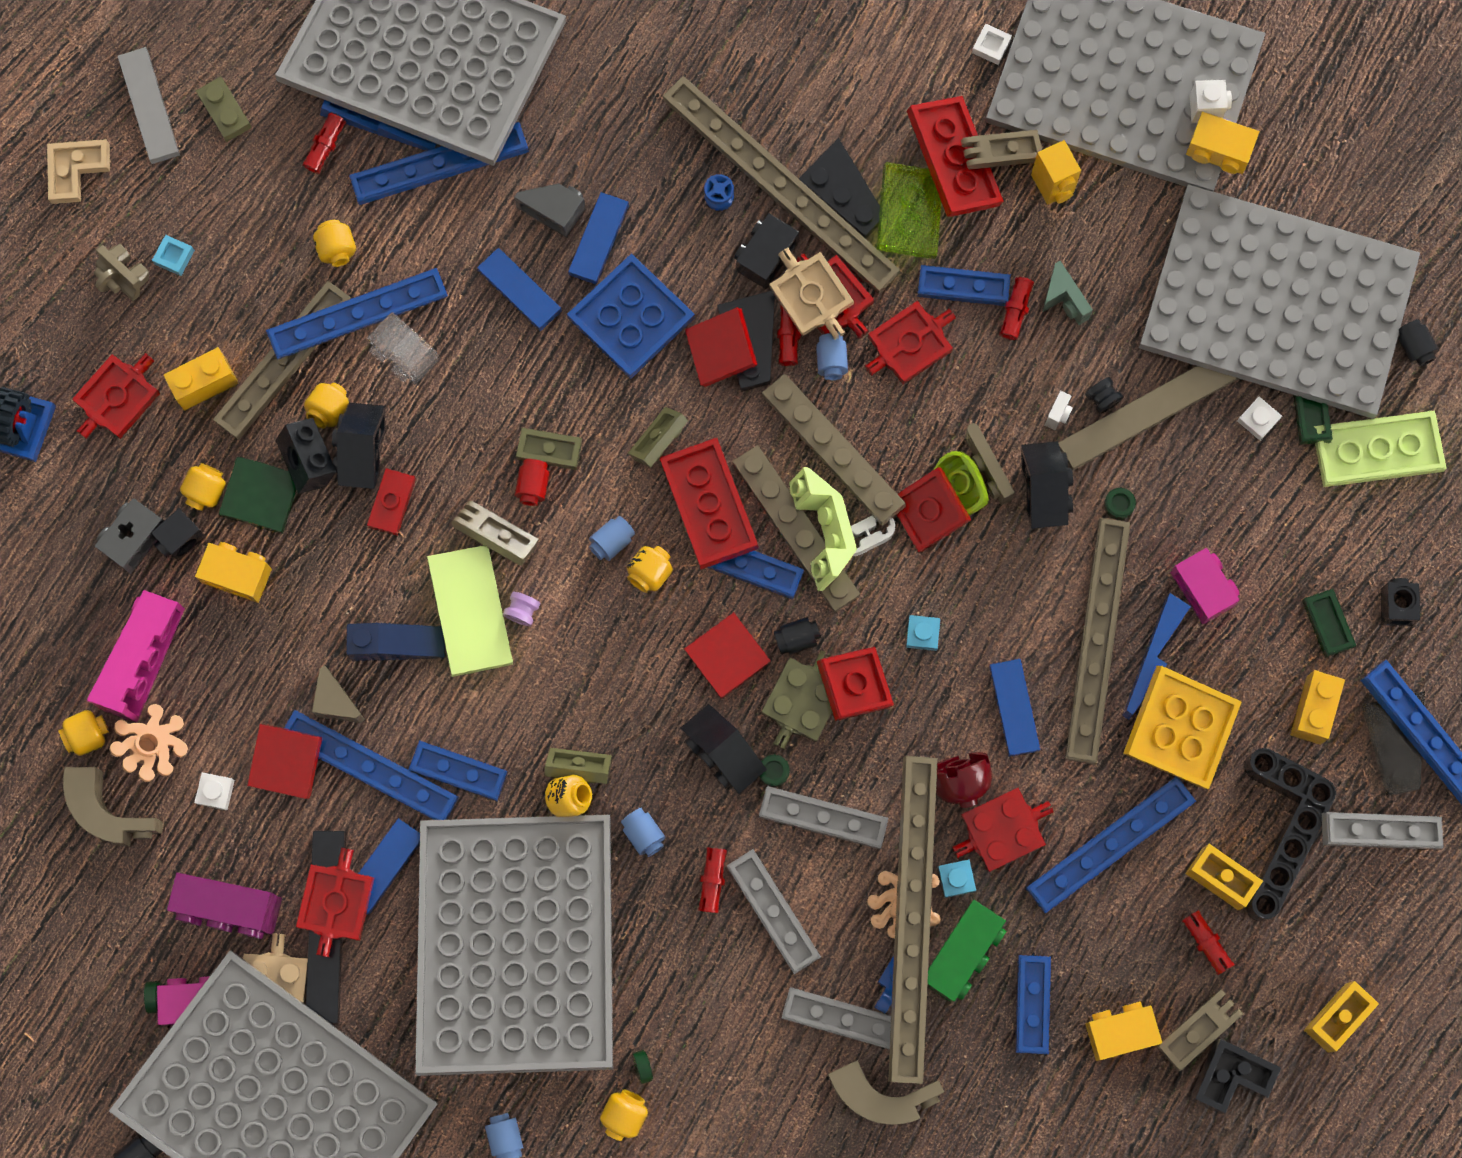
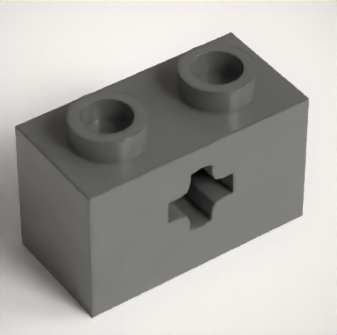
(122, 549)

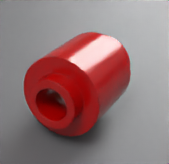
(532, 482)

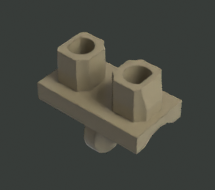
(115, 275)

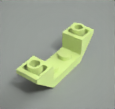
(813, 493)

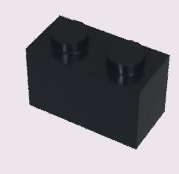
(760, 256)

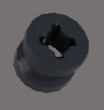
(1104, 395)

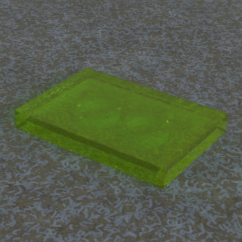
(908, 212)

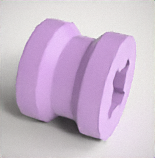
(521, 609)

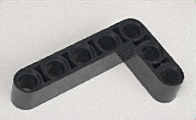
(1291, 831)

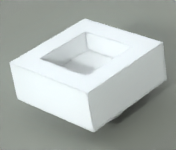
(991, 44)
(1059, 411)
(1259, 418)
(214, 791)

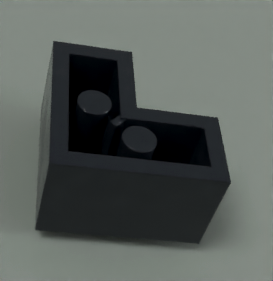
(358, 445)
(1047, 484)
(723, 748)
(1228, 1069)

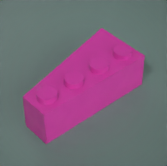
(137, 657)

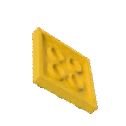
(1182, 727)

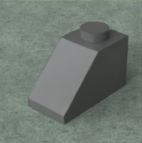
(553, 206)

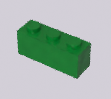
(965, 952)

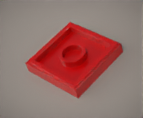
(721, 347)
(931, 510)
(727, 655)
(855, 683)
(284, 761)

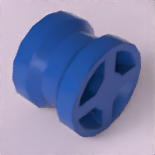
(719, 185)

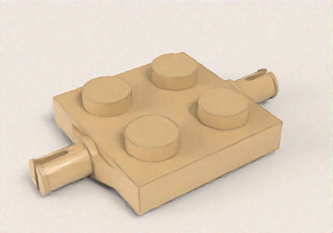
(811, 293)
(282, 969)

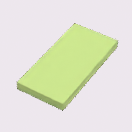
(1381, 449)
(469, 610)

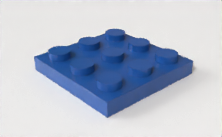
(631, 316)

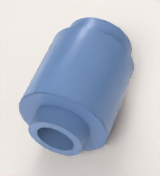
(831, 357)
(611, 538)
(643, 832)
(504, 1137)

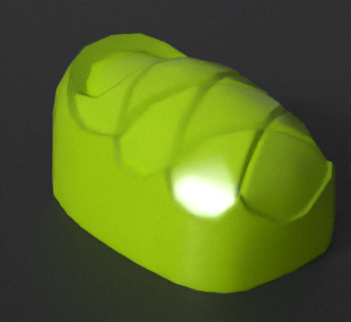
(965, 480)

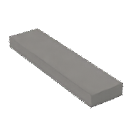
(148, 105)
(823, 817)
(1382, 830)
(773, 911)
(838, 1018)

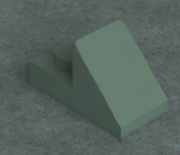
(1065, 289)

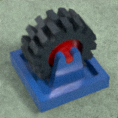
(23, 423)

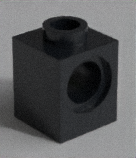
(177, 535)
(1395, 615)

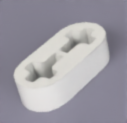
(871, 540)

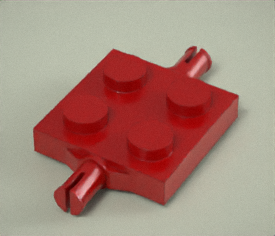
(858, 293)
(910, 342)
(116, 396)
(1002, 829)
(335, 902)

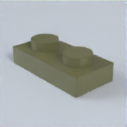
(223, 109)
(658, 437)
(549, 447)
(588, 765)

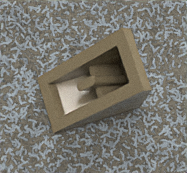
(333, 701)

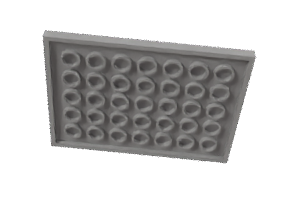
(427, 65)
(1121, 79)
(1280, 301)
(514, 946)
(267, 1079)

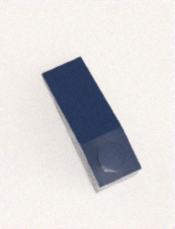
(394, 642)

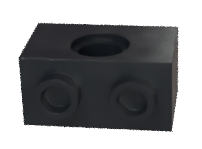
(305, 455)

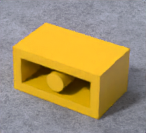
(1222, 143)
(1056, 173)
(201, 378)
(234, 571)
(1317, 707)
(1224, 877)
(1341, 1017)
(1123, 1032)

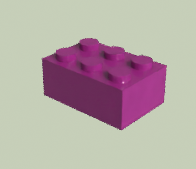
(224, 906)

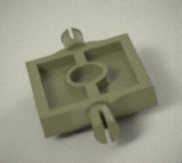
(798, 702)

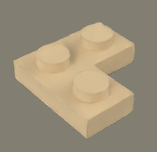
(68, 162)

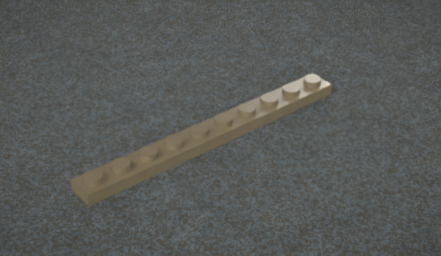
(781, 185)
(912, 920)

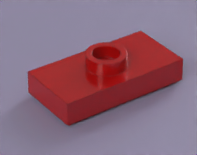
(391, 502)

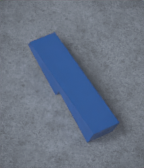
(371, 125)
(1168, 620)

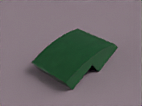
(258, 495)

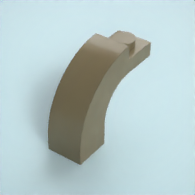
(86, 804)
(869, 1104)

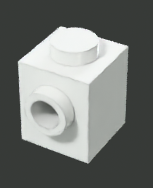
(1209, 97)

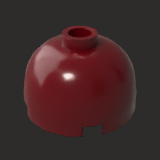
(963, 779)

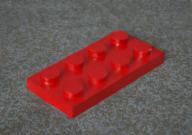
(939, 132)
(709, 503)

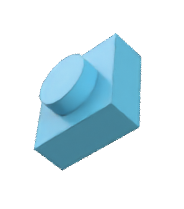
(173, 255)
(923, 632)
(956, 878)

